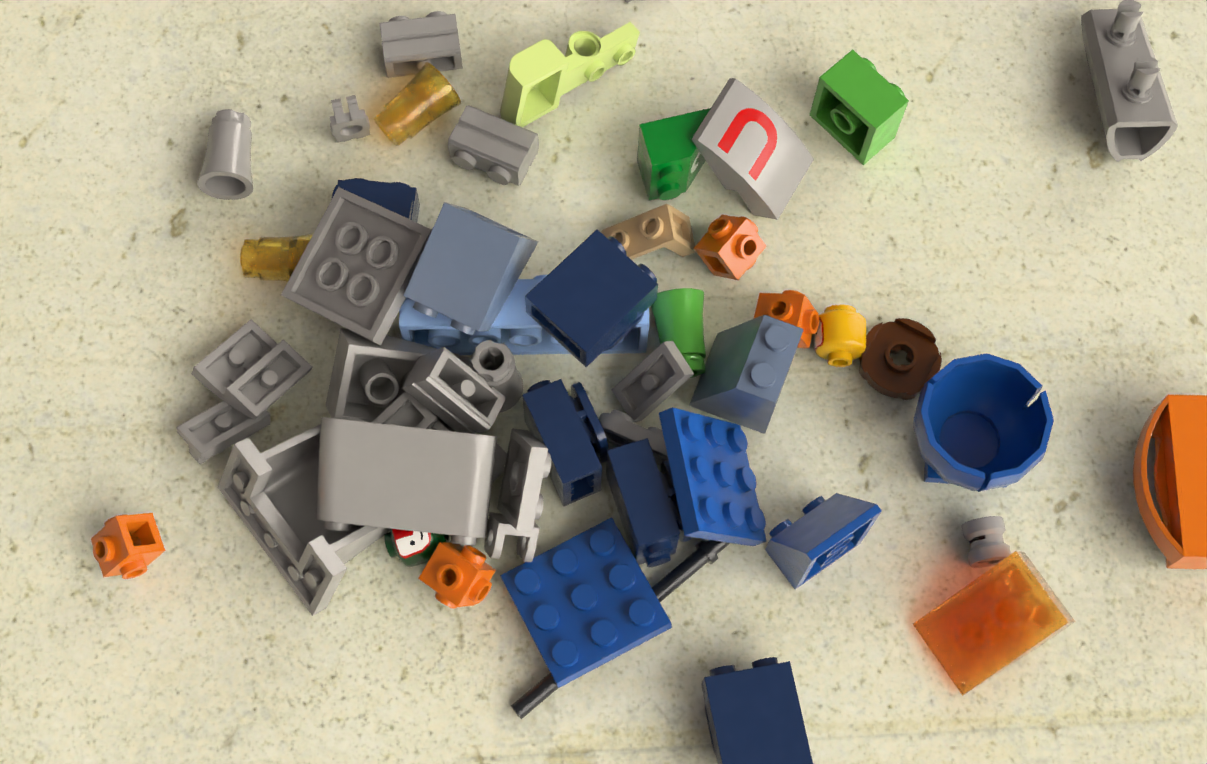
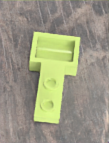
(544, 74)

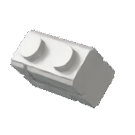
(415, 41)
(492, 146)
(454, 392)

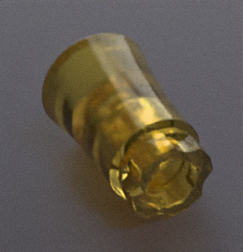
(417, 105)
(272, 256)

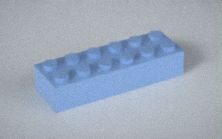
(510, 327)

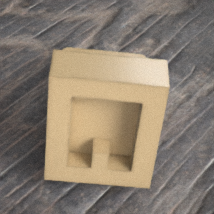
(654, 230)

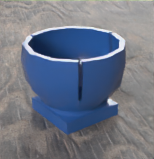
(978, 423)

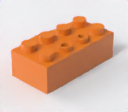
(1179, 479)

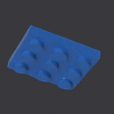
(712, 478)
(586, 602)

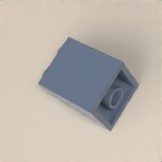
(468, 268)
(747, 371)

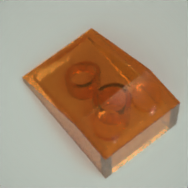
(993, 622)

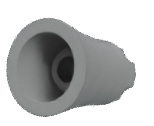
(228, 157)
(497, 367)

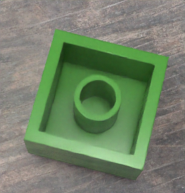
(858, 106)

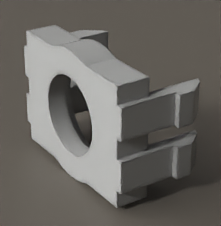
(341, 121)

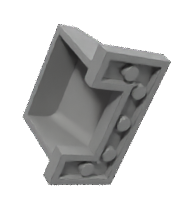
(278, 505)

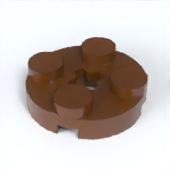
(903, 380)

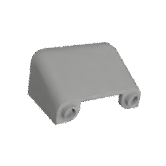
(404, 479)

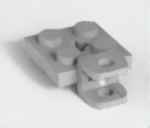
(519, 496)

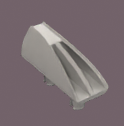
(1127, 82)

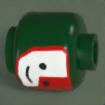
(412, 546)

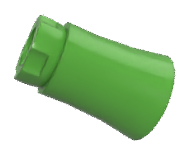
(680, 320)

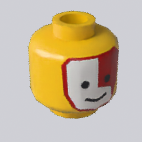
(840, 335)

